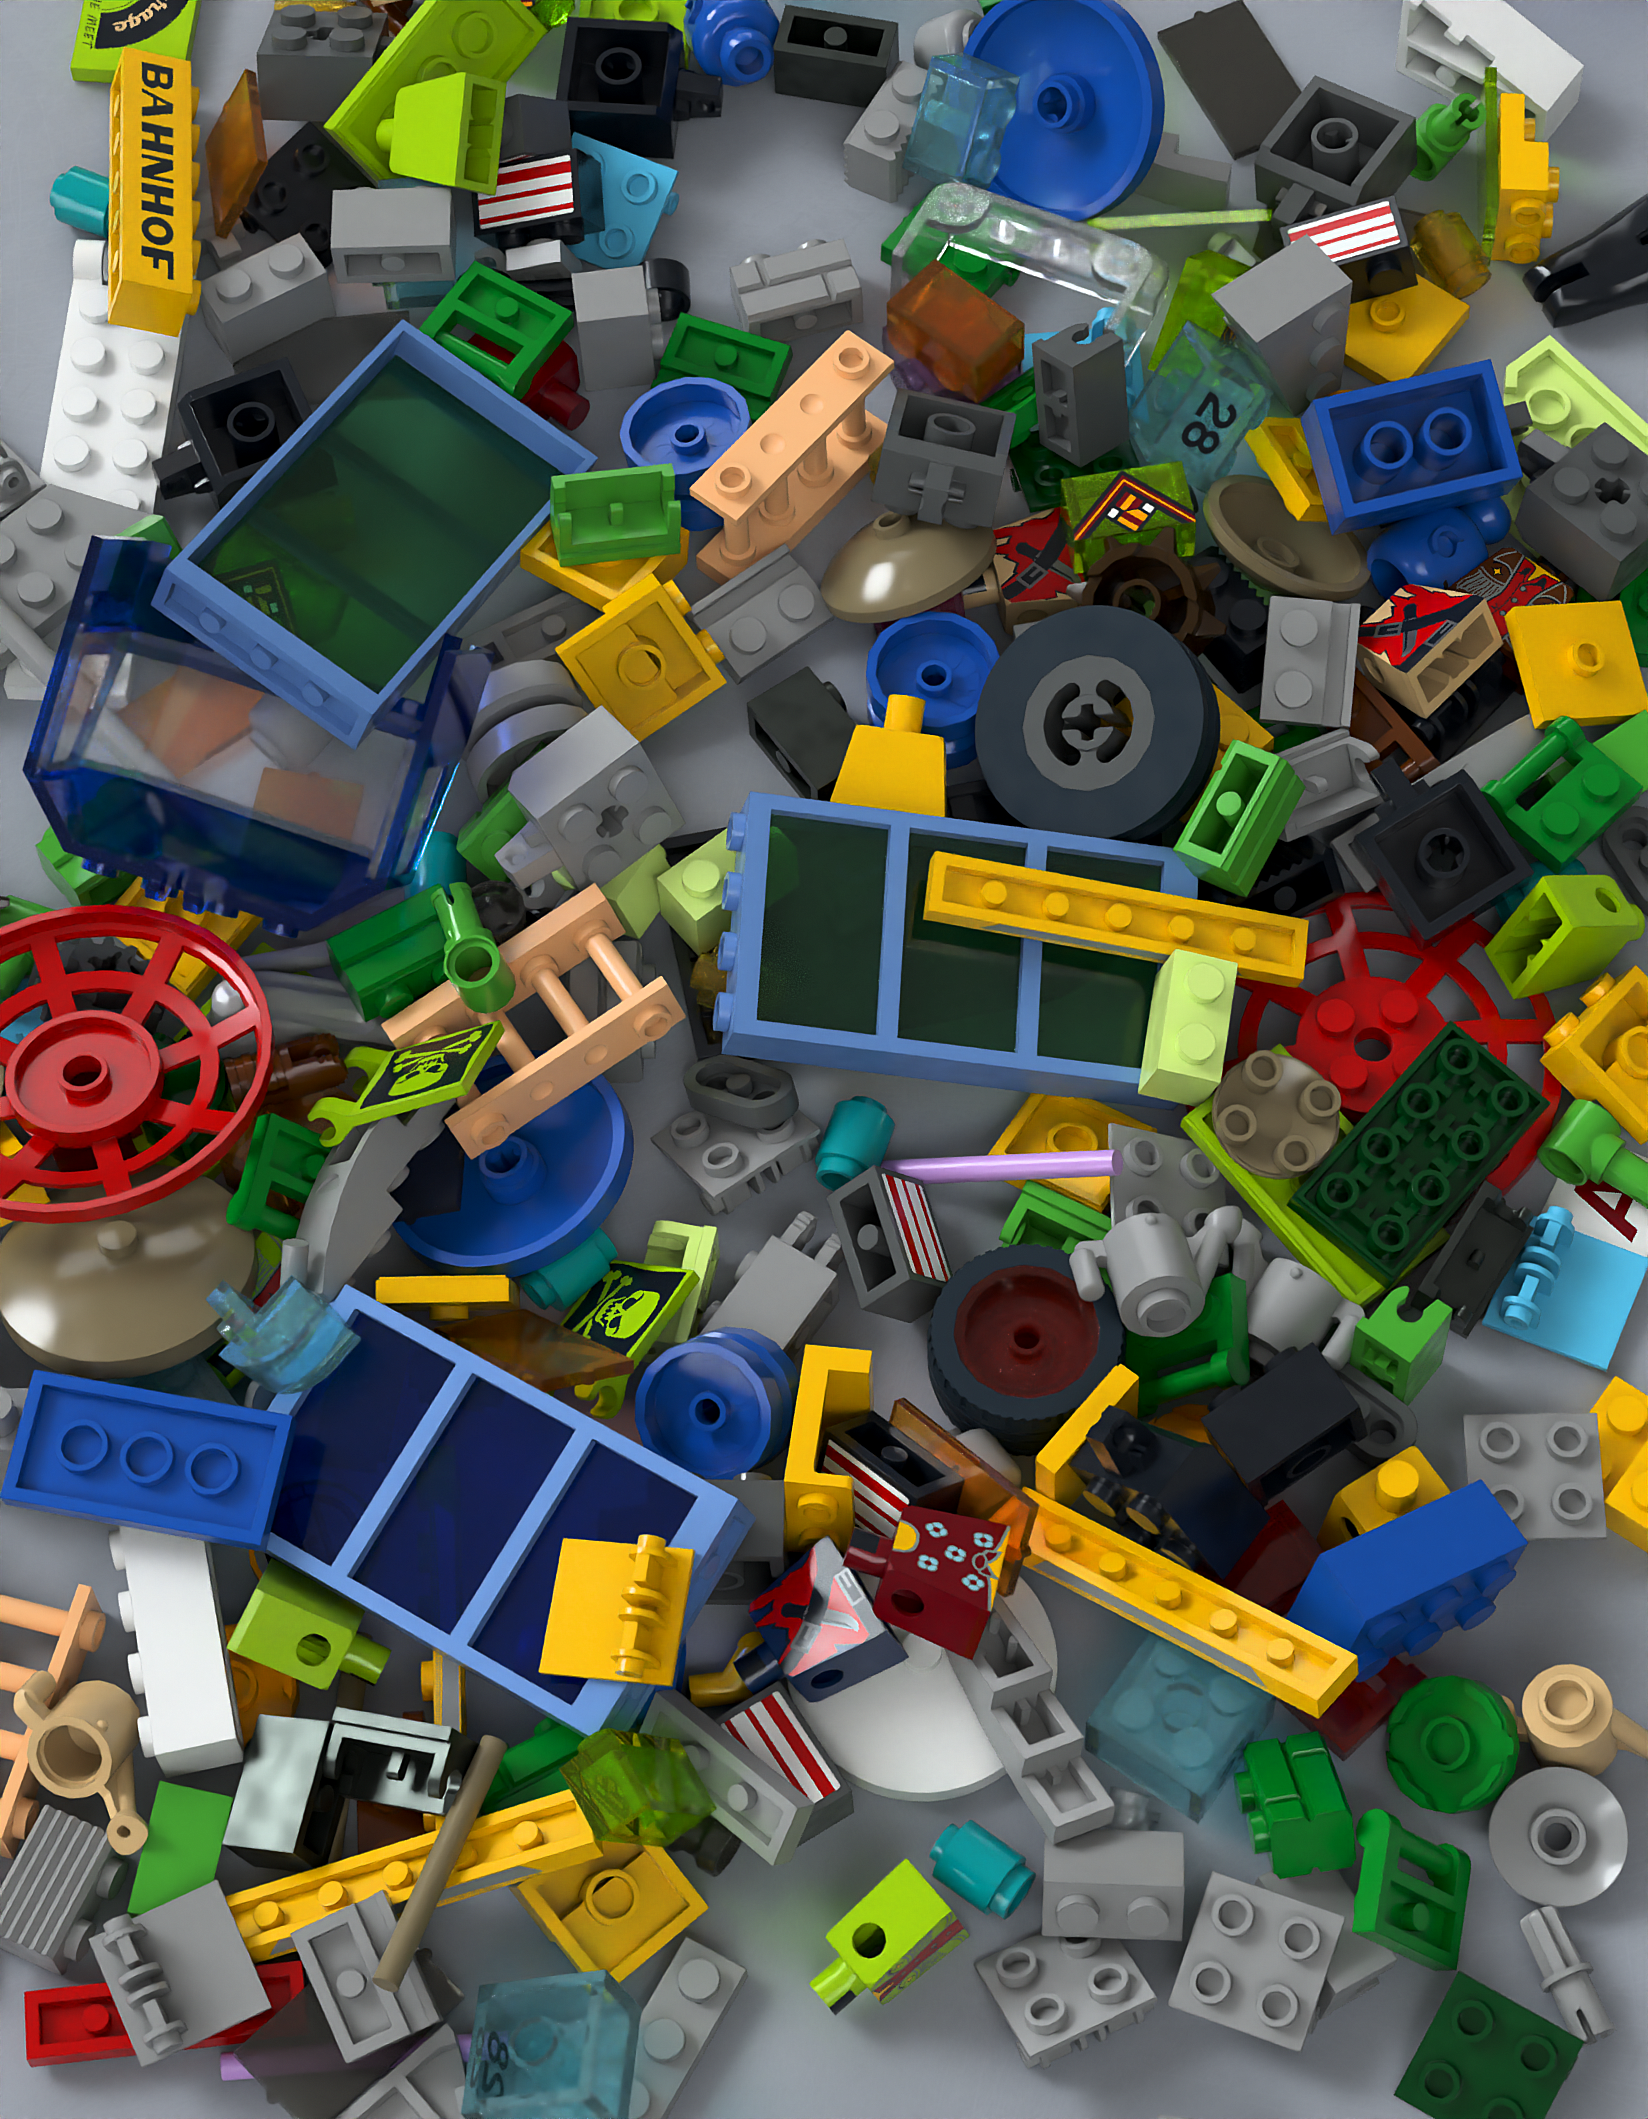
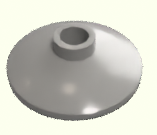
(1596, 1837)

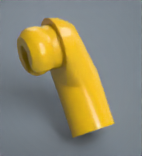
(724, 1686)

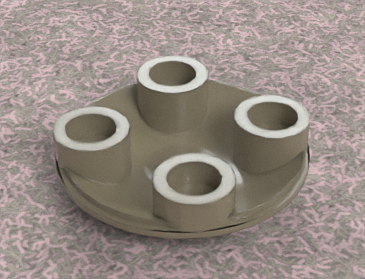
(1276, 1115)

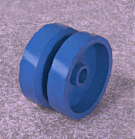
(689, 426)
(938, 661)
(718, 1403)

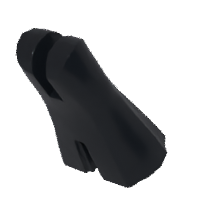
(1596, 272)

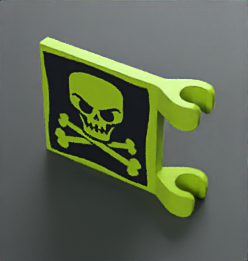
(408, 1078)
(626, 1315)

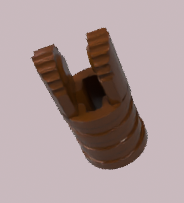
(299, 1070)

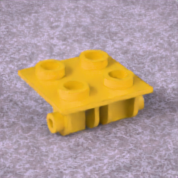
(617, 1611)

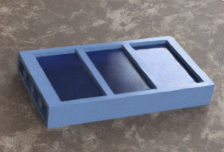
(447, 1499)

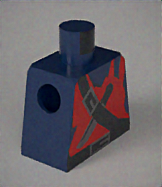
(818, 1629)

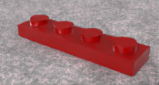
(86, 2025)

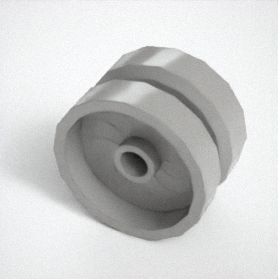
(516, 712)

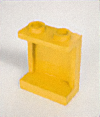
(832, 1389)

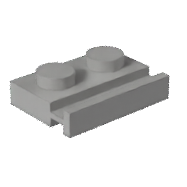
(761, 613)
(1309, 662)
(341, 1961)

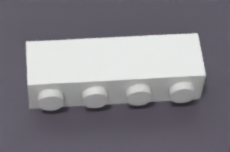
(181, 1651)

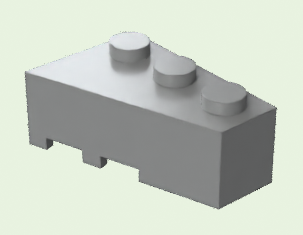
(1292, 321)

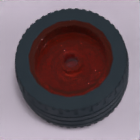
(1019, 1345)

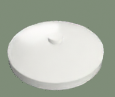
(912, 1724)

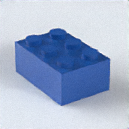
(1411, 447)
(1412, 1578)

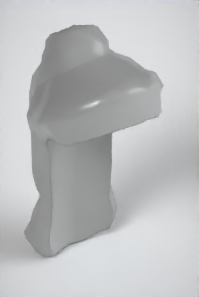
(300, 1009)

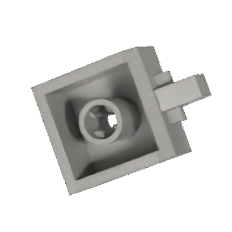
(587, 806)

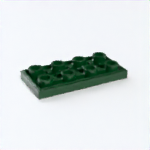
(1418, 1154)

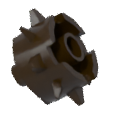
(1154, 572)

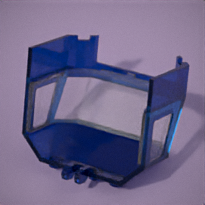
(215, 785)

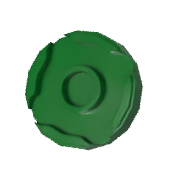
(1452, 1744)

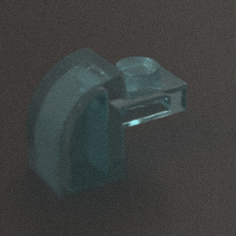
(287, 1341)

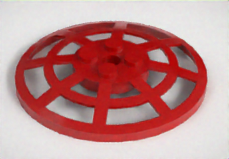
(1396, 1016)
(123, 1056)

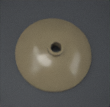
(1276, 549)
(903, 567)

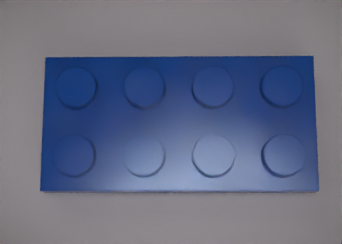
(149, 1460)

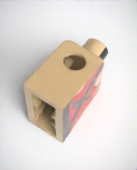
(1027, 572)
(1425, 644)

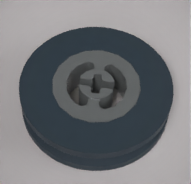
(1071, 673)

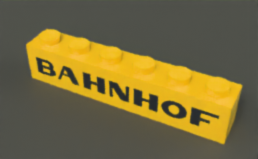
(152, 193)

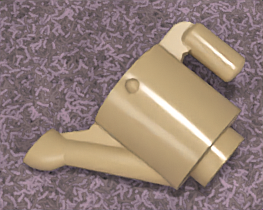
(1574, 1721)
(86, 1749)

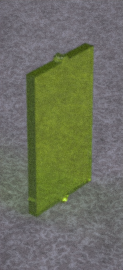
(1488, 164)
(1180, 219)

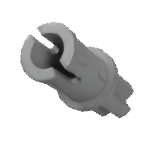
(1566, 1975)

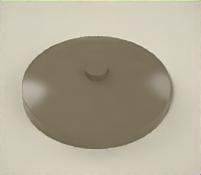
(126, 1287)

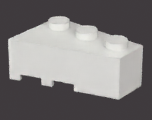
(1454, 40)

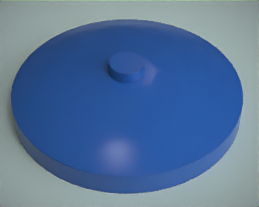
(1083, 107)
(535, 1190)

